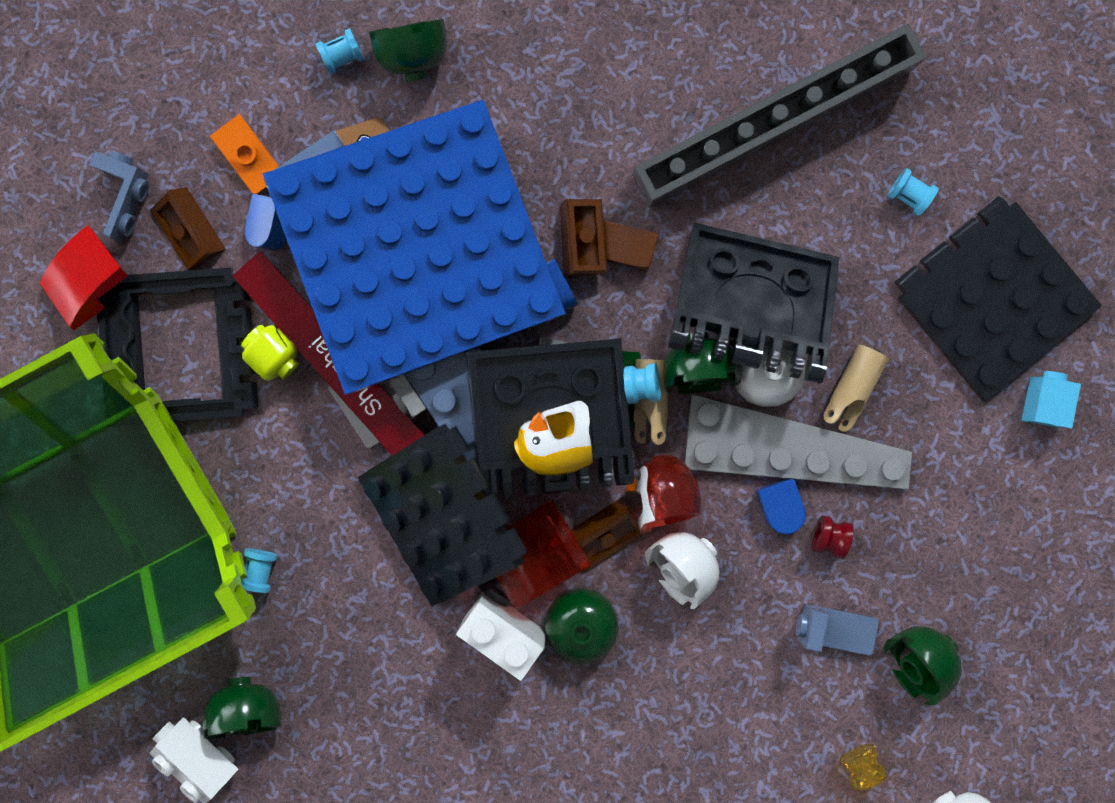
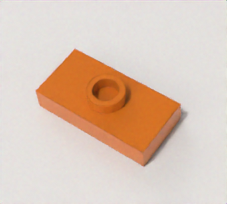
(245, 153)

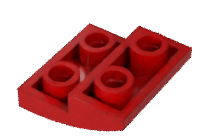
(80, 277)

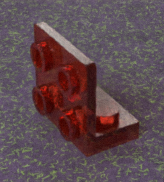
(550, 558)

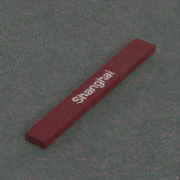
(298, 322)

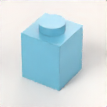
(1051, 400)

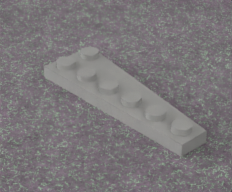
(761, 444)

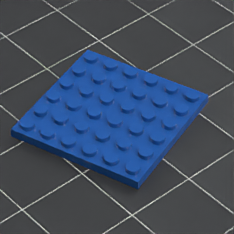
(413, 246)

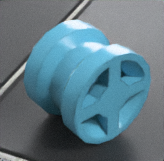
(642, 383)

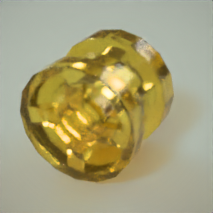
(863, 767)

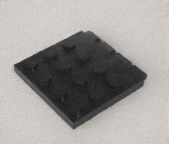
(995, 297)
(442, 515)

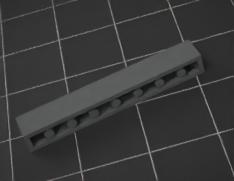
(778, 115)

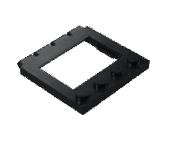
(121, 335)

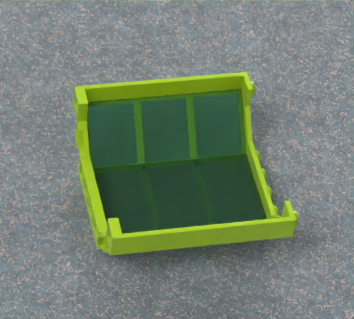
(104, 539)

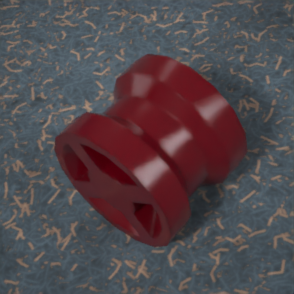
(833, 537)

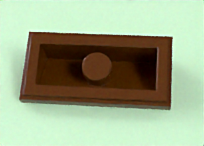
(187, 228)
(582, 238)
(607, 531)

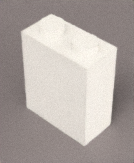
(502, 635)

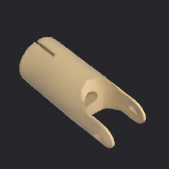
(855, 386)
(654, 411)

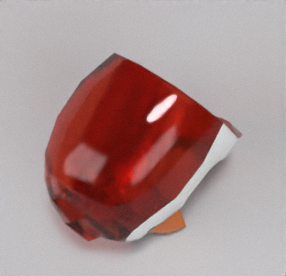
(667, 492)

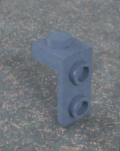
(134, 189)
(836, 629)

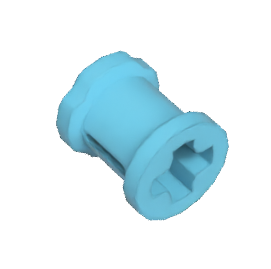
(340, 51)
(913, 192)
(258, 569)

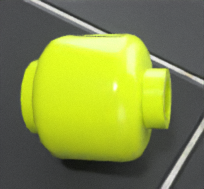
(269, 352)

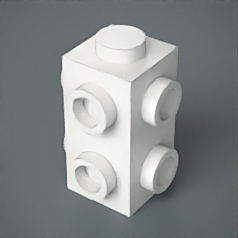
(192, 760)

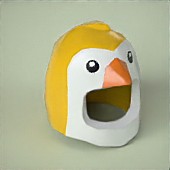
(556, 440)

